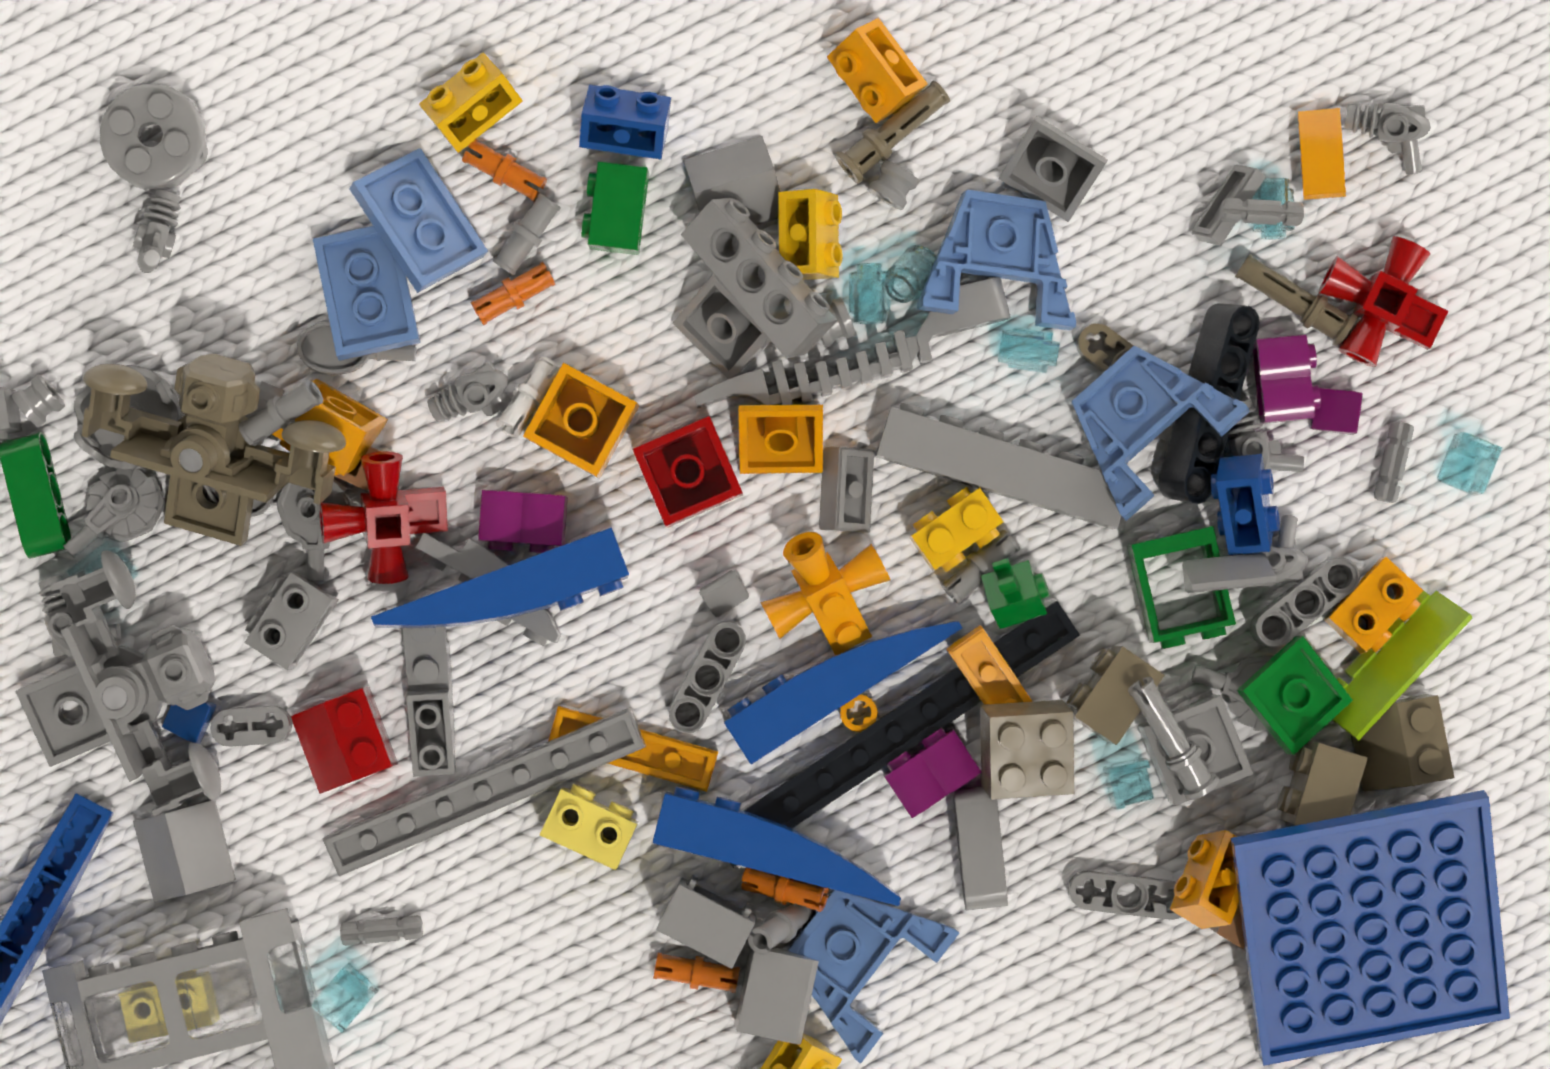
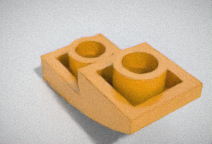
(1321, 154)

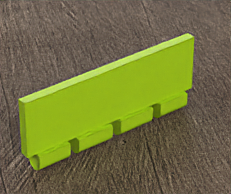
(1386, 675)

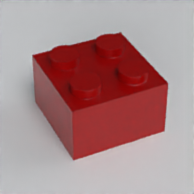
(687, 472)

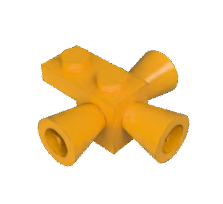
(826, 591)

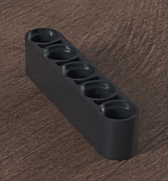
(1222, 362)

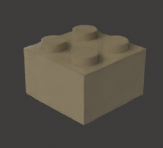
(1104, 701)
(1027, 749)
(1321, 785)

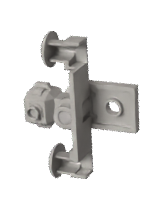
(123, 691)

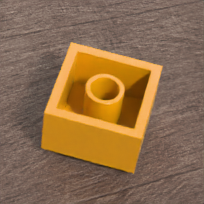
(581, 420)

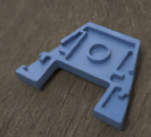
(1003, 240)
(1135, 405)
(850, 944)

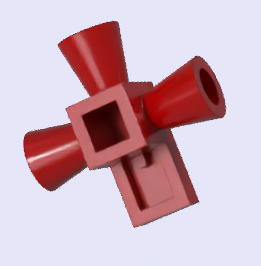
(1385, 302)
(386, 516)

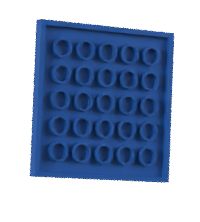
(1372, 927)

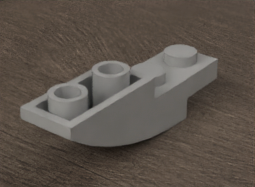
(476, 561)
(430, 701)

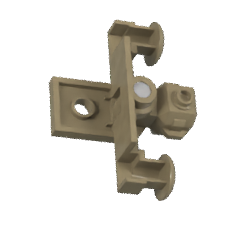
(208, 445)

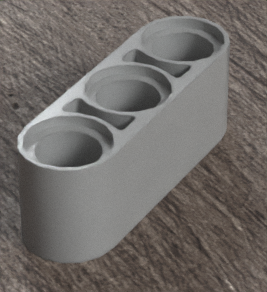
(1324, 597)
(706, 698)
(980, 849)

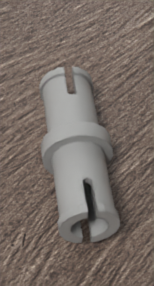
(526, 234)
(280, 412)
(978, 564)
(779, 928)

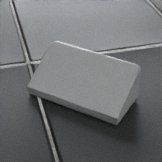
(846, 489)
(1227, 572)

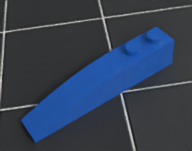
(520, 588)
(813, 694)
(760, 844)
(47, 894)

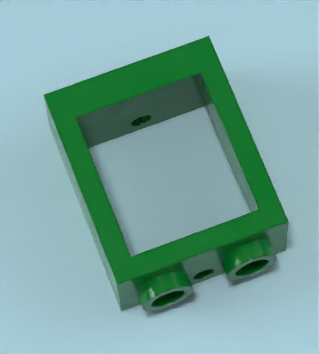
(1175, 635)

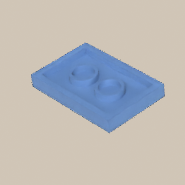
(418, 220)
(364, 294)

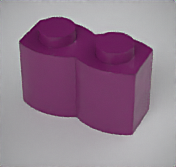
(1284, 379)
(522, 520)
(931, 771)

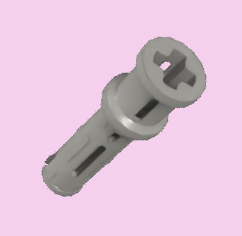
(1182, 755)

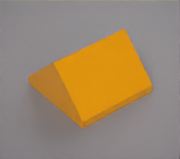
(780, 439)

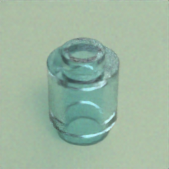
(1276, 190)
(909, 274)
(868, 295)
(1028, 349)

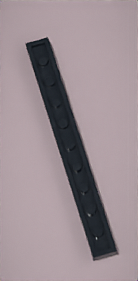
(907, 725)

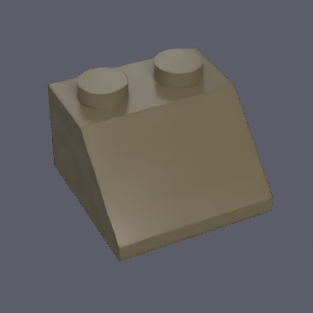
(1406, 746)

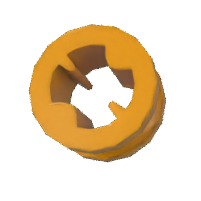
(867, 721)

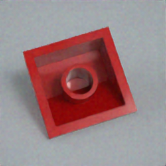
(344, 739)

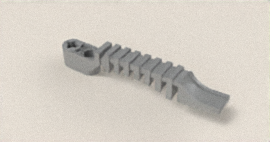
(979, 305)

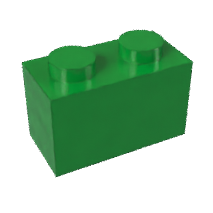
(617, 208)

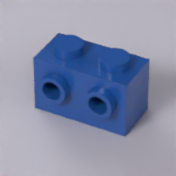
(625, 121)
(1245, 504)

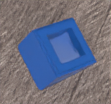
(189, 723)

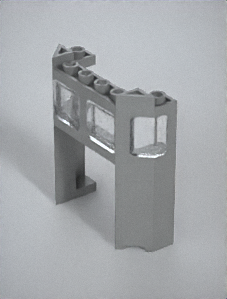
(194, 1002)

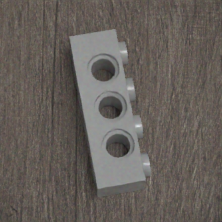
(711, 239)

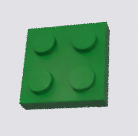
(1294, 695)

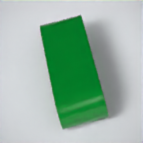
(34, 494)

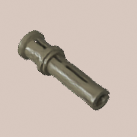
(877, 143)
(1313, 310)

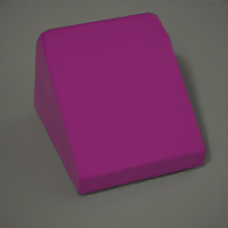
(1338, 411)

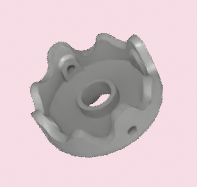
(177, 154)
(156, 399)

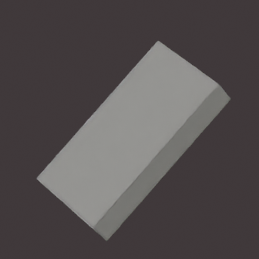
(1240, 183)

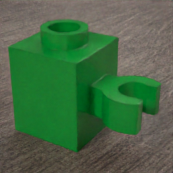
(1015, 592)

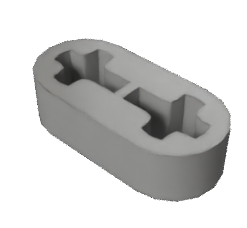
(251, 736)

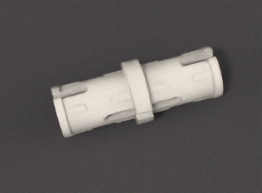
(527, 397)

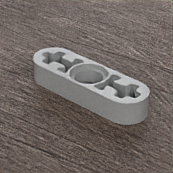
(1095, 903)

